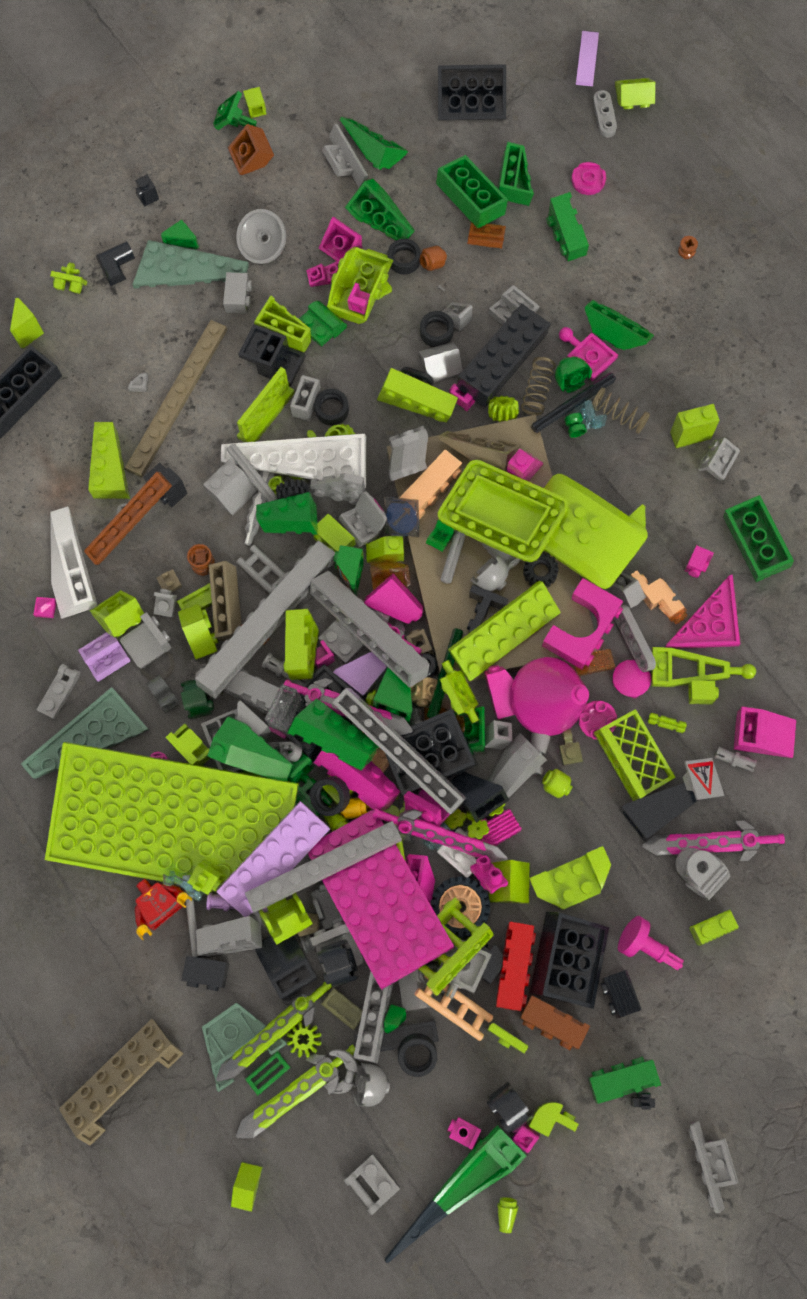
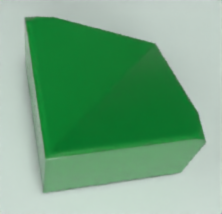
(394, 1017)

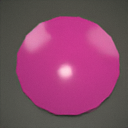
(630, 679)
(595, 716)

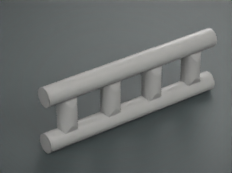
(259, 577)

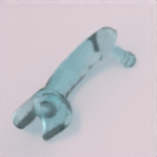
(172, 878)

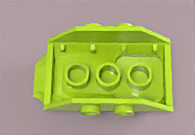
(361, 267)

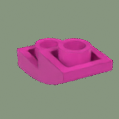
(322, 274)

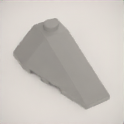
(516, 764)

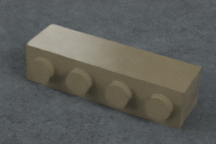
(224, 599)

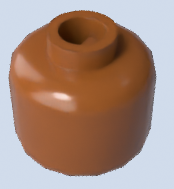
(433, 258)

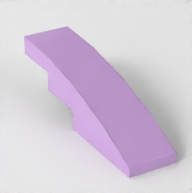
(587, 58)

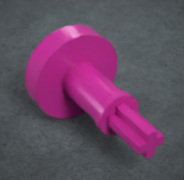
(636, 938)

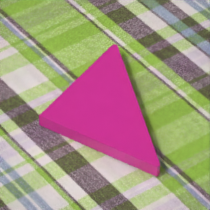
(713, 623)

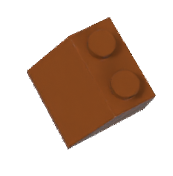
(250, 150)

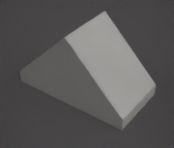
(460, 314)

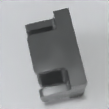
(326, 908)

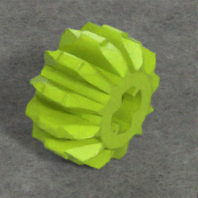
(503, 408)
(304, 1046)

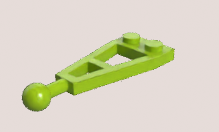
(662, 674)

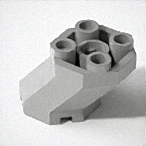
(408, 453)

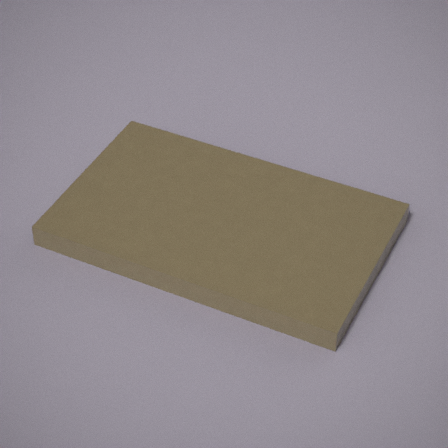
(449, 604)

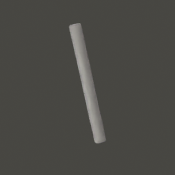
(191, 921)

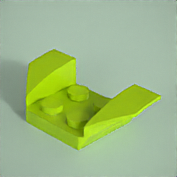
(574, 880)

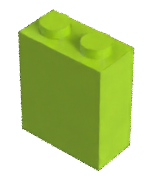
(694, 426)

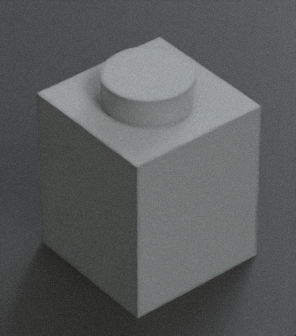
(498, 735)

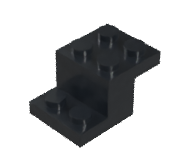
(270, 352)

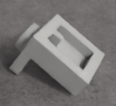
(165, 603)

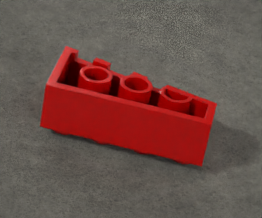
(515, 966)

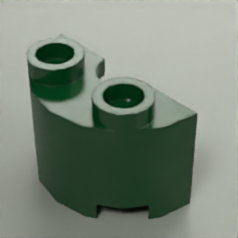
(195, 700)

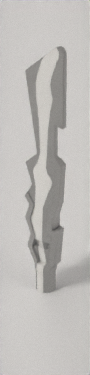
(253, 525)

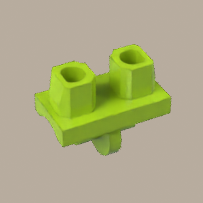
(61, 278)

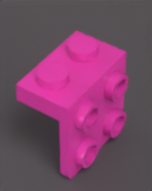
(431, 809)

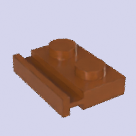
(487, 235)

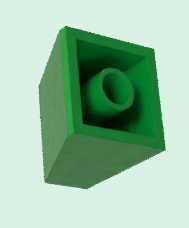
(394, 696)

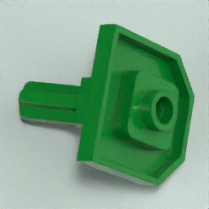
(230, 114)

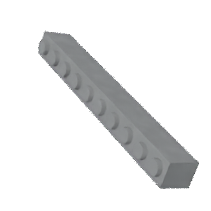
(264, 621)

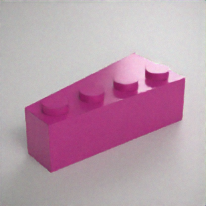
(369, 783)

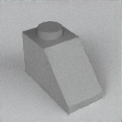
(628, 590)

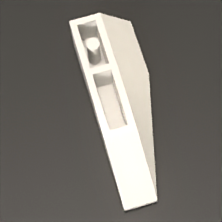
(68, 568)

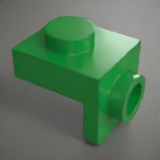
(440, 536)

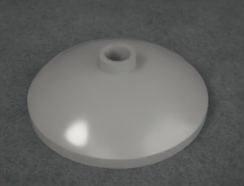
(252, 232)

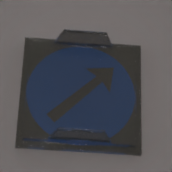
(401, 516)

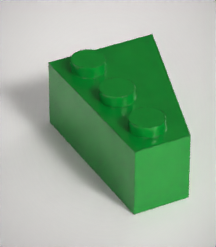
(514, 176)
(566, 228)
(288, 514)
(623, 1079)

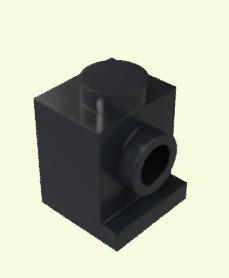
(146, 190)

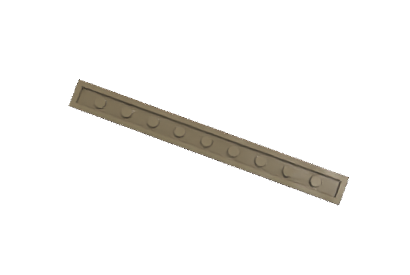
(176, 399)

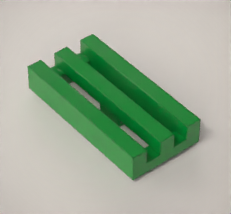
(282, 1061)

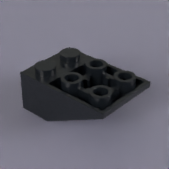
(286, 965)

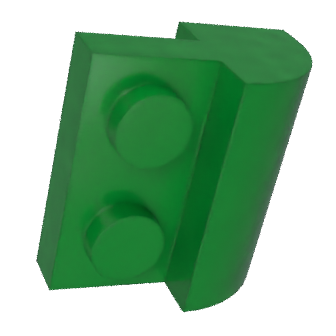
(322, 322)

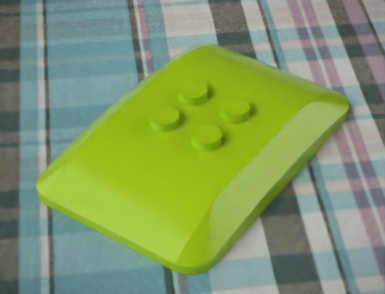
(503, 511)
(593, 534)

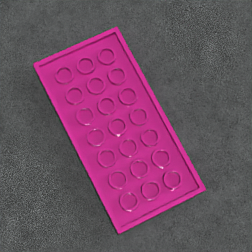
(383, 906)

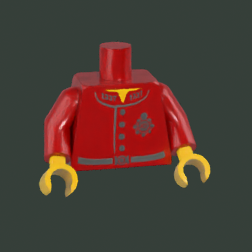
(157, 905)

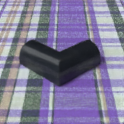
(112, 259)

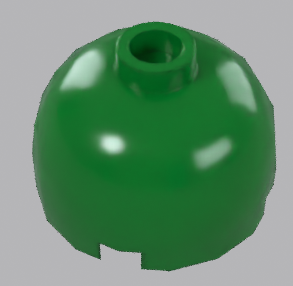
(572, 373)

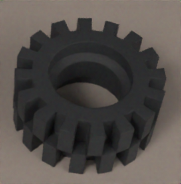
(291, 489)
(547, 579)

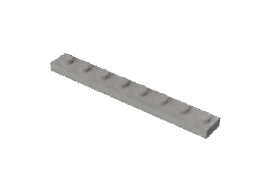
(323, 866)

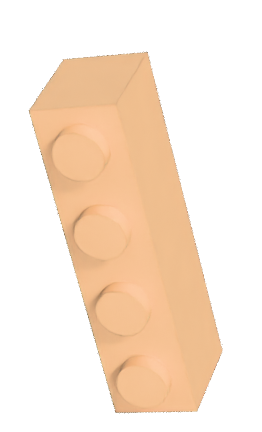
(434, 481)

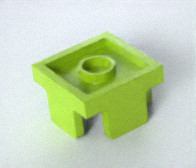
(189, 745)
(285, 918)

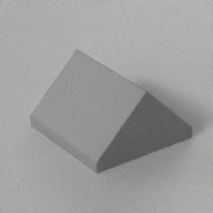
(442, 361)

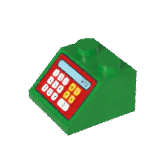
(349, 566)

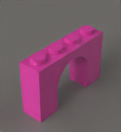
(576, 649)

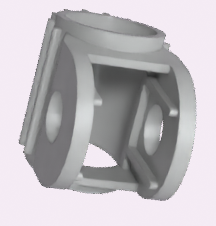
(701, 871)

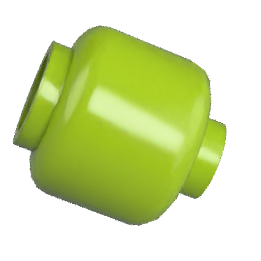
(557, 783)

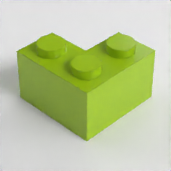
(196, 629)

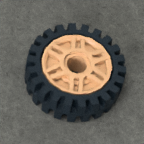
(467, 892)

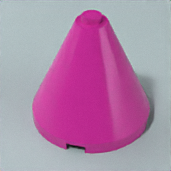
(548, 696)

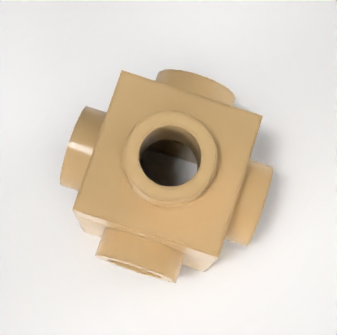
(423, 691)

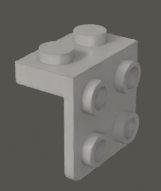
(364, 520)
(146, 642)
(338, 933)

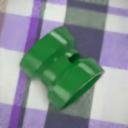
(575, 425)

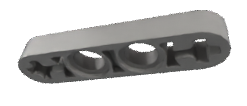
(643, 654)

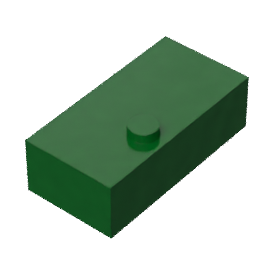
(471, 191)
(758, 538)

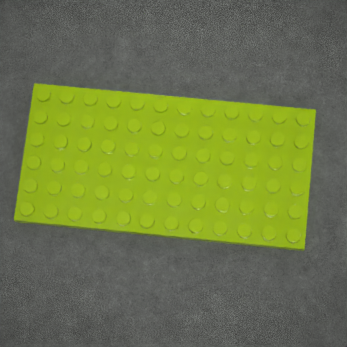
(158, 814)

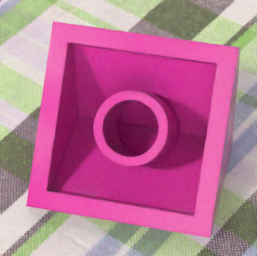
(339, 239)

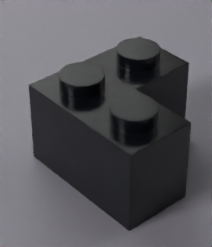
(177, 490)

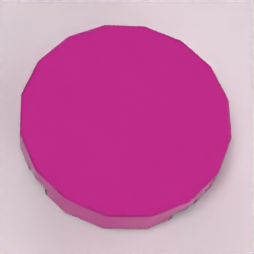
(588, 178)

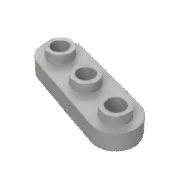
(602, 102)

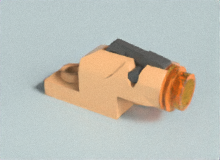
(663, 595)

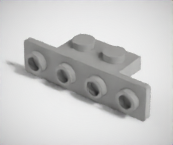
(343, 158)
(715, 1163)

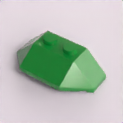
(615, 327)

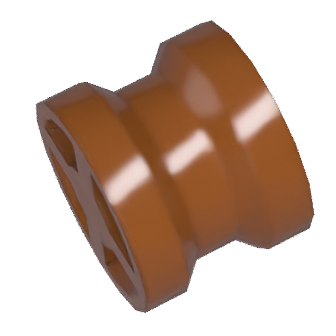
(688, 247)

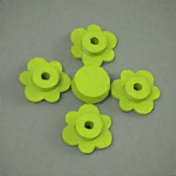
(475, 830)

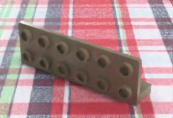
(115, 1079)

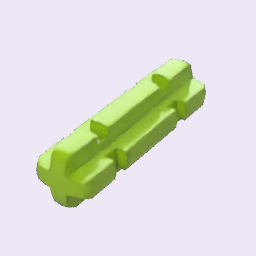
(666, 722)

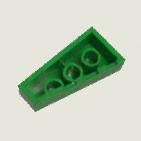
(334, 734)

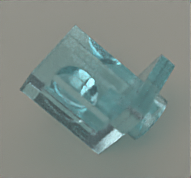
(589, 415)

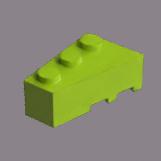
(300, 644)

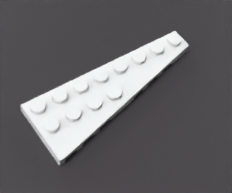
(306, 456)

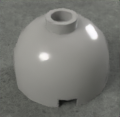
(492, 574)
(370, 1085)

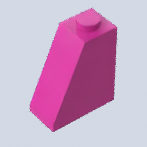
(524, 465)
(395, 600)
(500, 692)

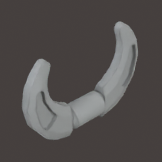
(351, 1066)

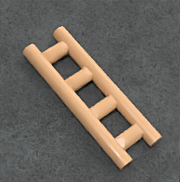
(457, 1018)

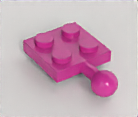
(591, 349)

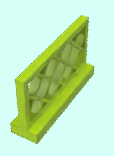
(265, 408)
(619, 759)

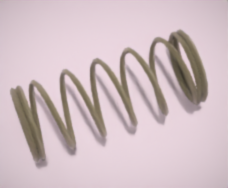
(535, 403)
(643, 418)

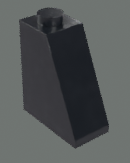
(480, 795)

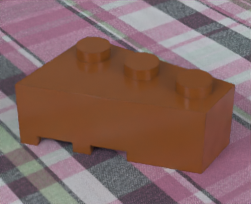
(554, 1023)

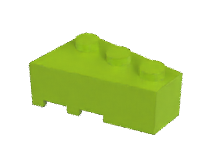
(279, 320)

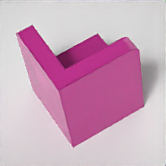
(358, 300)
(323, 655)

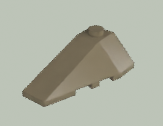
(492, 453)

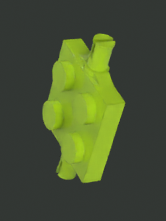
(459, 692)

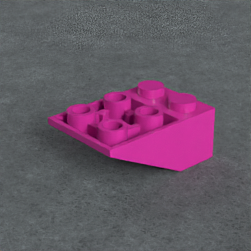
(764, 732)

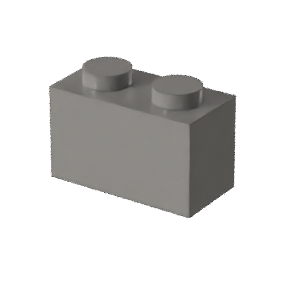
(237, 293)
(304, 398)

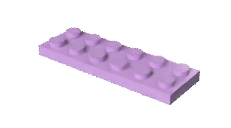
(274, 855)

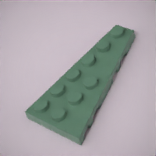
(182, 266)
(99, 725)

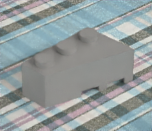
(252, 690)
(229, 937)

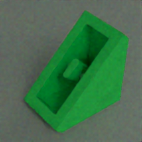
(180, 236)

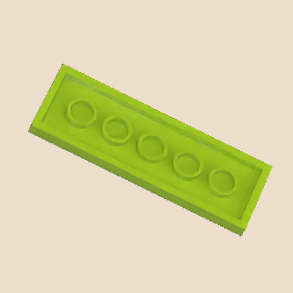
(504, 630)

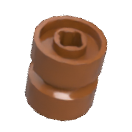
(200, 558)

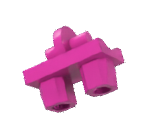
(489, 876)

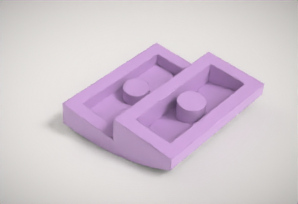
(104, 656)

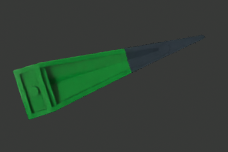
(482, 1167)

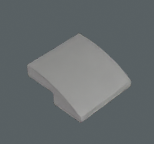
(509, 303)

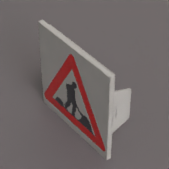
(702, 779)

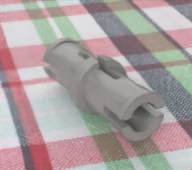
(735, 759)

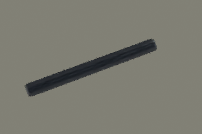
(572, 403)

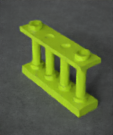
(466, 950)

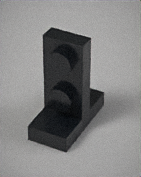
(485, 600)

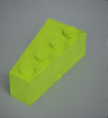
(416, 396)
(107, 468)

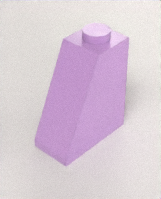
(362, 674)

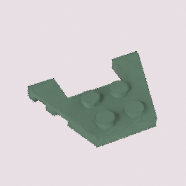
(228, 1034)

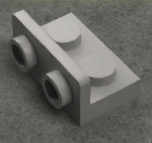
(719, 458)

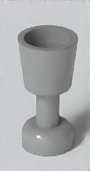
(540, 742)

